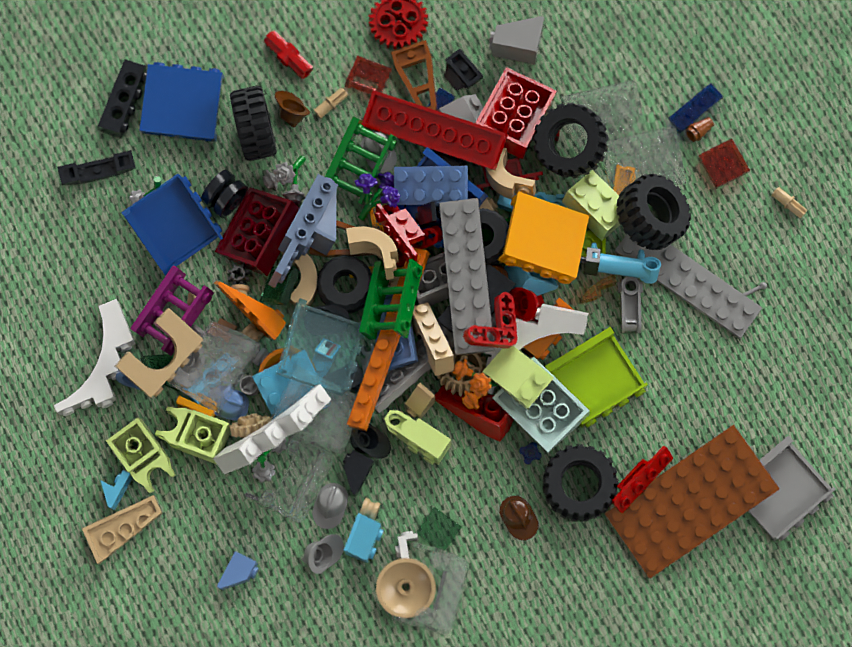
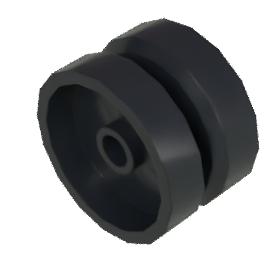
(224, 193)

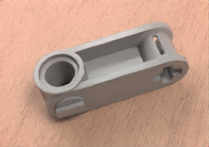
(630, 304)

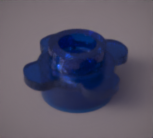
(532, 447)

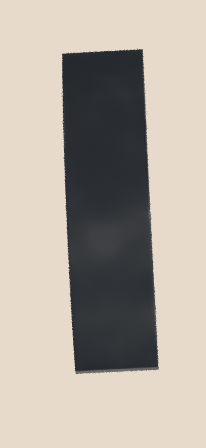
(96, 170)

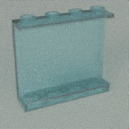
(320, 349)

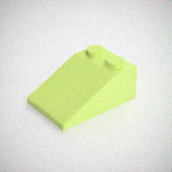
(518, 376)

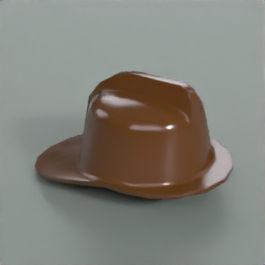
(291, 108)
(519, 518)

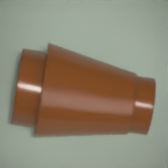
(698, 129)

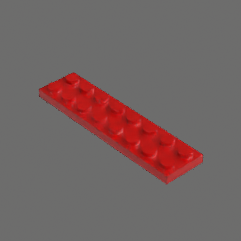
(434, 130)

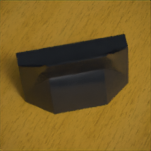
(461, 71)

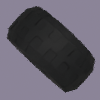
(498, 225)
(340, 267)

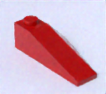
(488, 419)

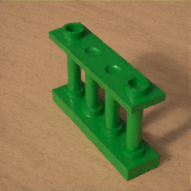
(347, 145)
(376, 296)

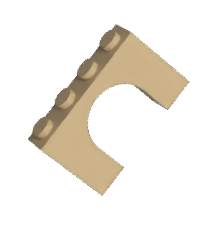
(184, 341)

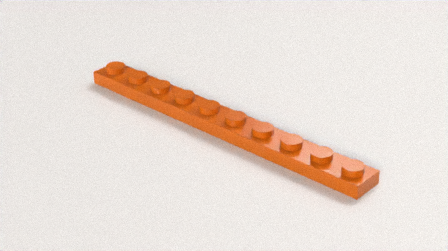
(379, 361)

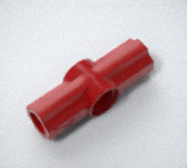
(288, 54)

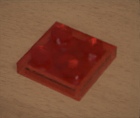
(724, 163)

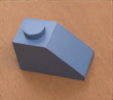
(238, 571)

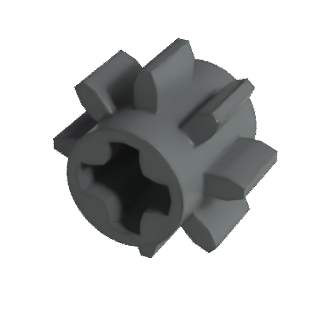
(236, 270)

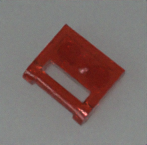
(369, 71)

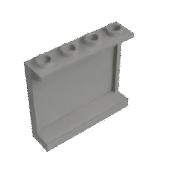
(798, 494)

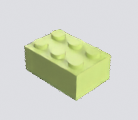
(596, 199)

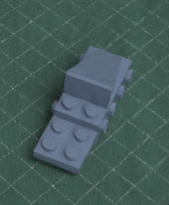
(312, 227)

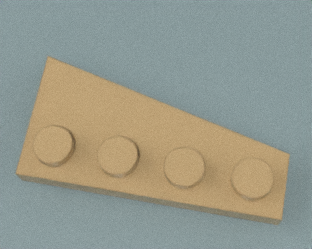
(117, 529)

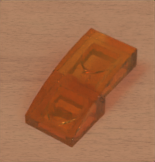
(595, 291)

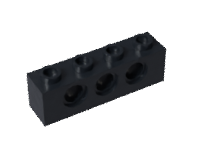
(129, 71)

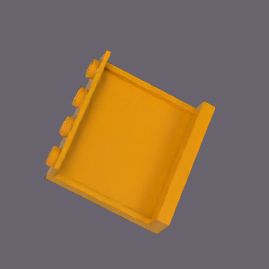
(544, 238)

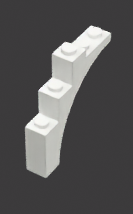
(550, 321)
(97, 387)
(273, 433)

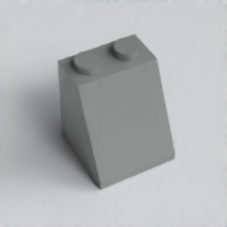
(517, 40)

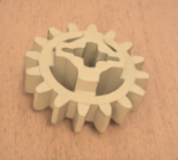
(248, 424)

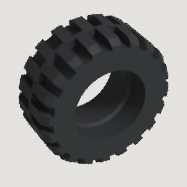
(253, 123)
(548, 130)
(666, 201)
(586, 457)

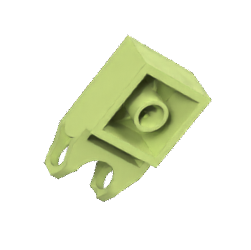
(190, 430)
(419, 436)
(143, 460)

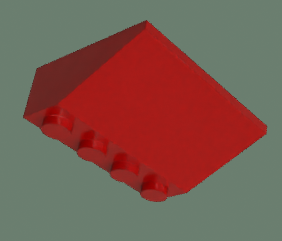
(516, 109)

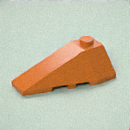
(265, 319)

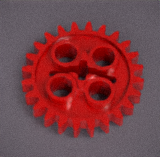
(387, 32)

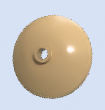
(408, 602)

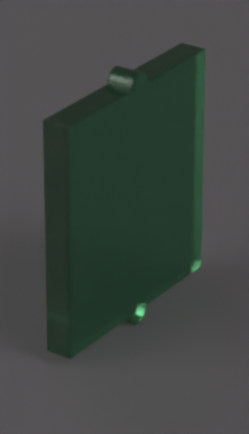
(438, 529)

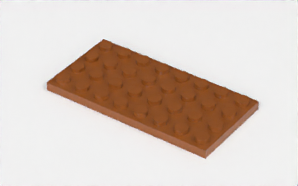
(693, 501)

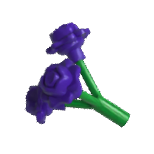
(390, 194)

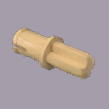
(330, 103)
(789, 202)

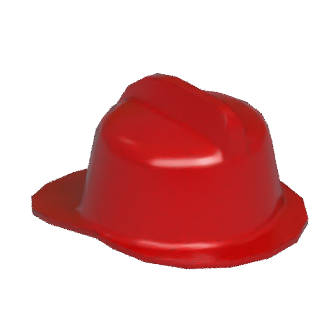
(525, 303)

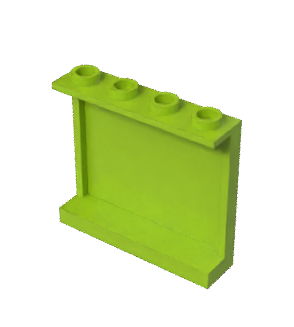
(598, 375)

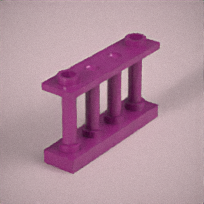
(159, 299)

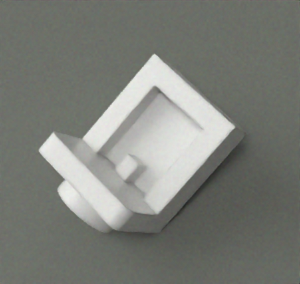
(402, 549)

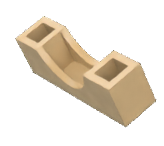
(438, 350)

